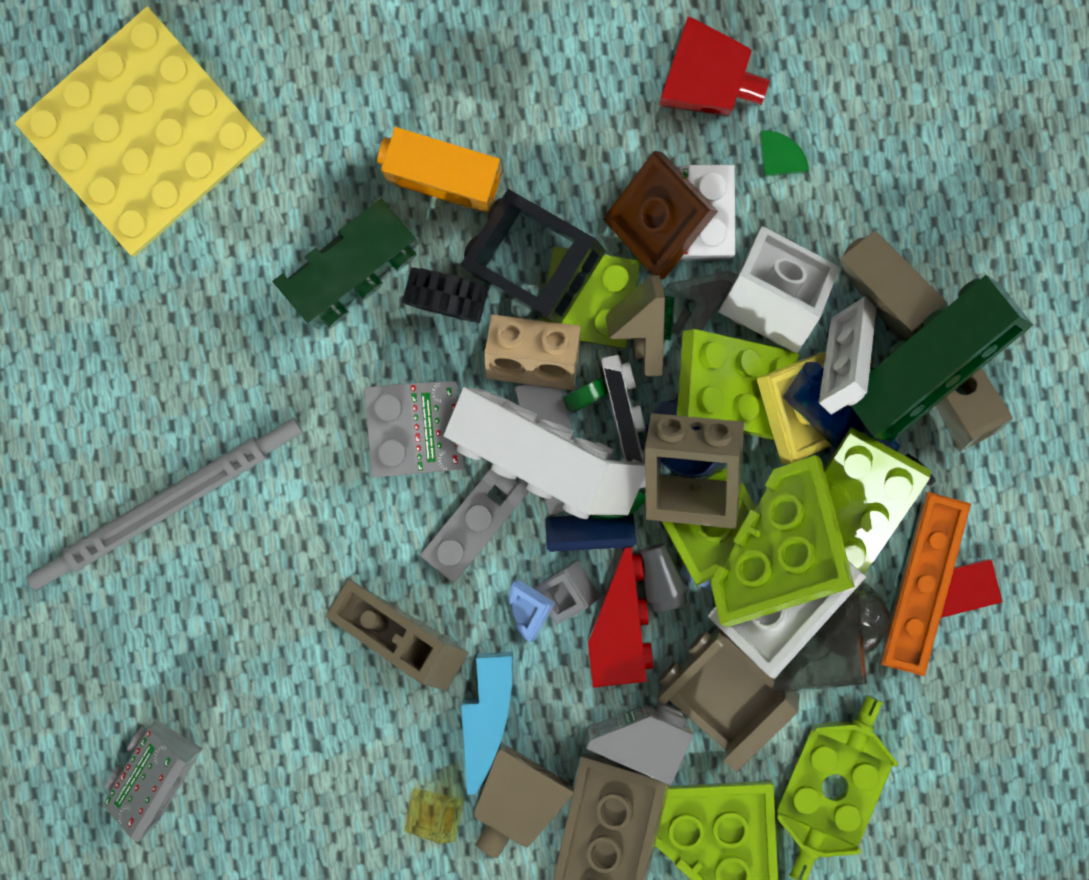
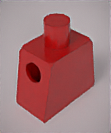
(710, 73)

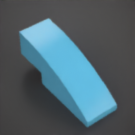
(486, 716)

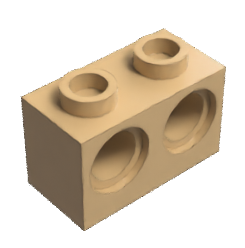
(532, 352)

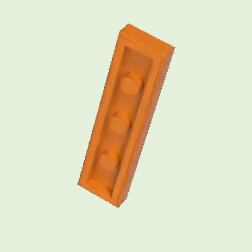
(925, 583)

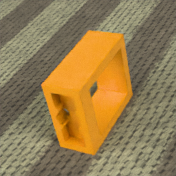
(440, 169)

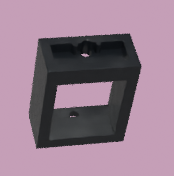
(567, 279)

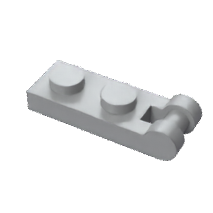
(473, 525)

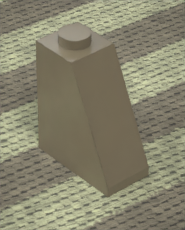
(890, 284)

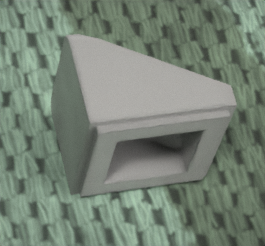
(569, 590)

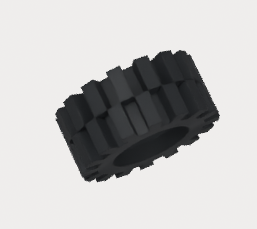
(445, 294)

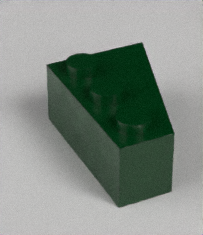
(349, 266)

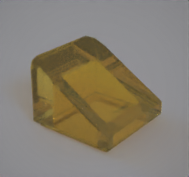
(434, 816)

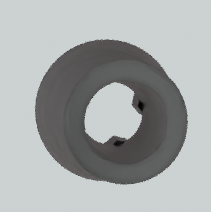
(662, 580)

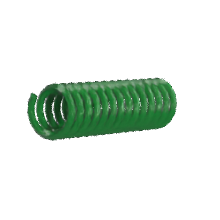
(668, 316)

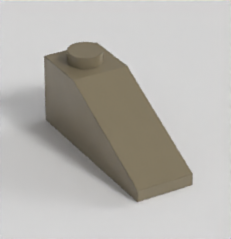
(397, 636)

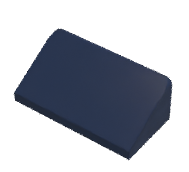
(576, 533)

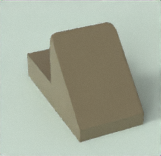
(642, 319)

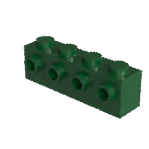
(940, 357)

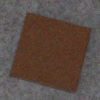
(659, 214)

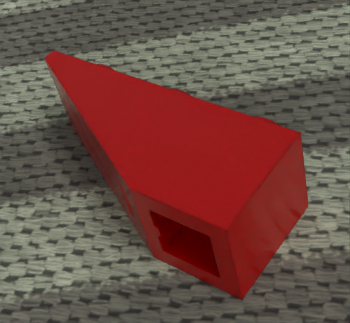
(616, 636)

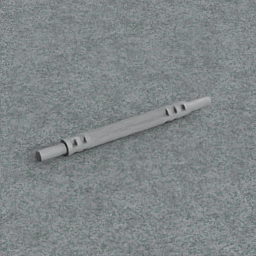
(164, 504)

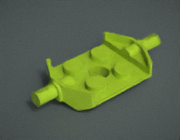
(827, 824)

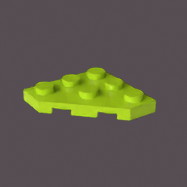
(785, 548)
(721, 830)

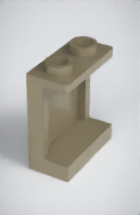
(727, 697)

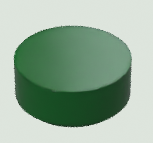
(586, 395)

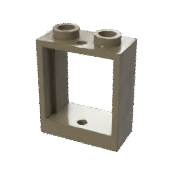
(686, 498)

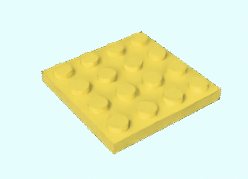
(140, 132)

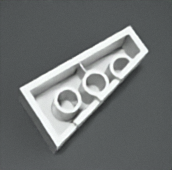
(543, 455)

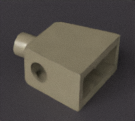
(974, 415)
(517, 801)

